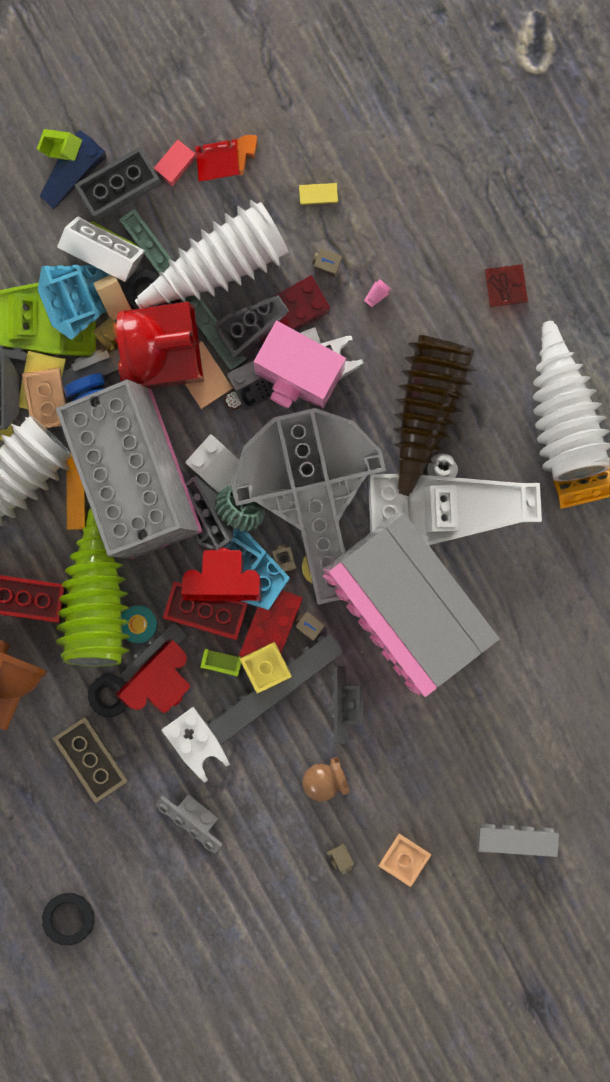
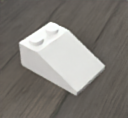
(213, 463)

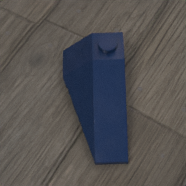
(69, 172)

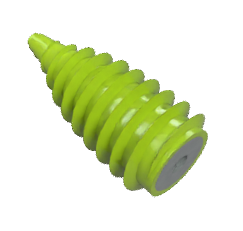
(93, 605)

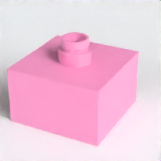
(298, 367)

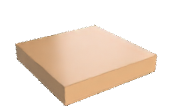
(404, 860)

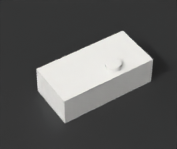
(100, 248)

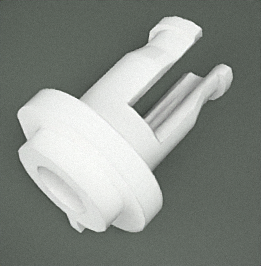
(444, 460)

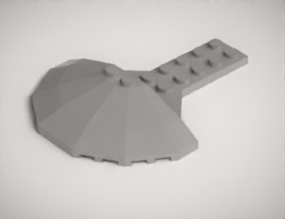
(307, 474)

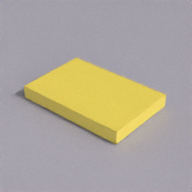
(37, 362)

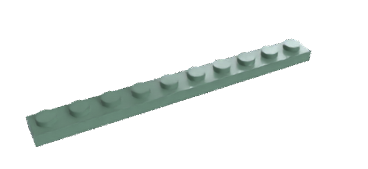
(159, 259)

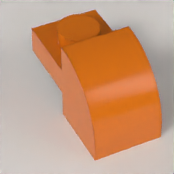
(246, 148)

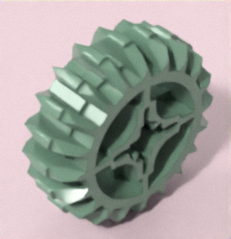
(243, 516)

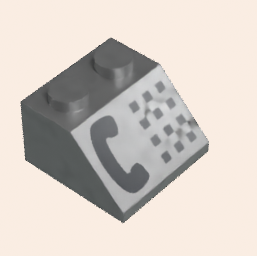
(249, 387)

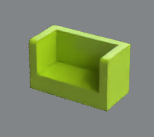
(59, 144)
(221, 663)

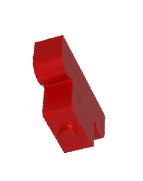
(222, 579)
(157, 680)

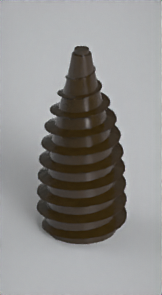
(429, 403)

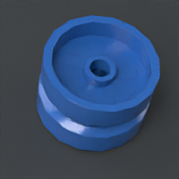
(84, 386)

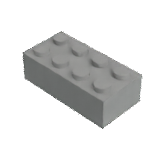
(517, 841)

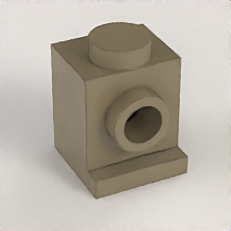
(281, 551)
(341, 858)

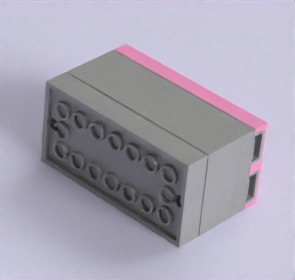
(128, 470)
(410, 605)

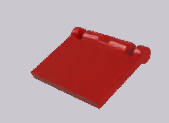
(217, 160)

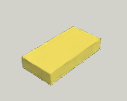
(318, 194)

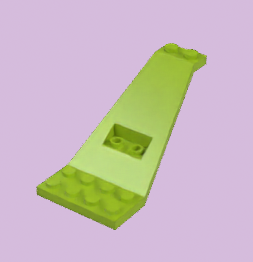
(40, 333)

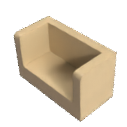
(111, 296)

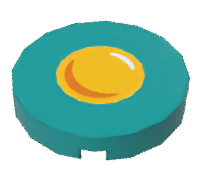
(141, 625)

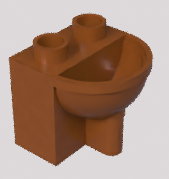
(16, 681)

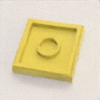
(265, 667)

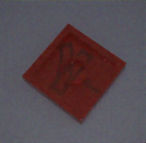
(506, 285)

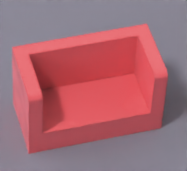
(174, 163)

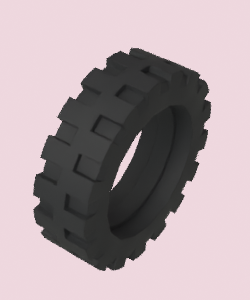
(50, 930)

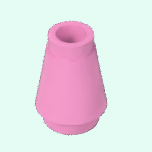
(377, 293)

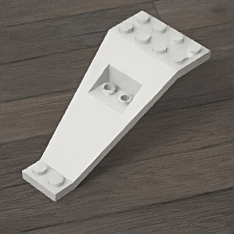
(469, 505)

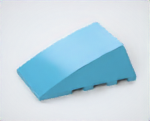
(71, 296)
(257, 559)

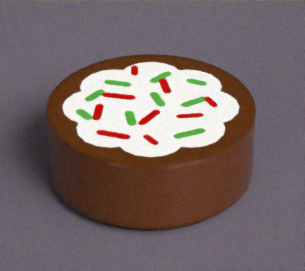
(232, 401)

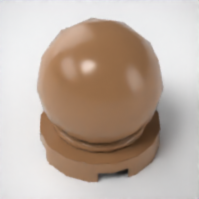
(324, 781)

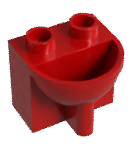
(159, 346)

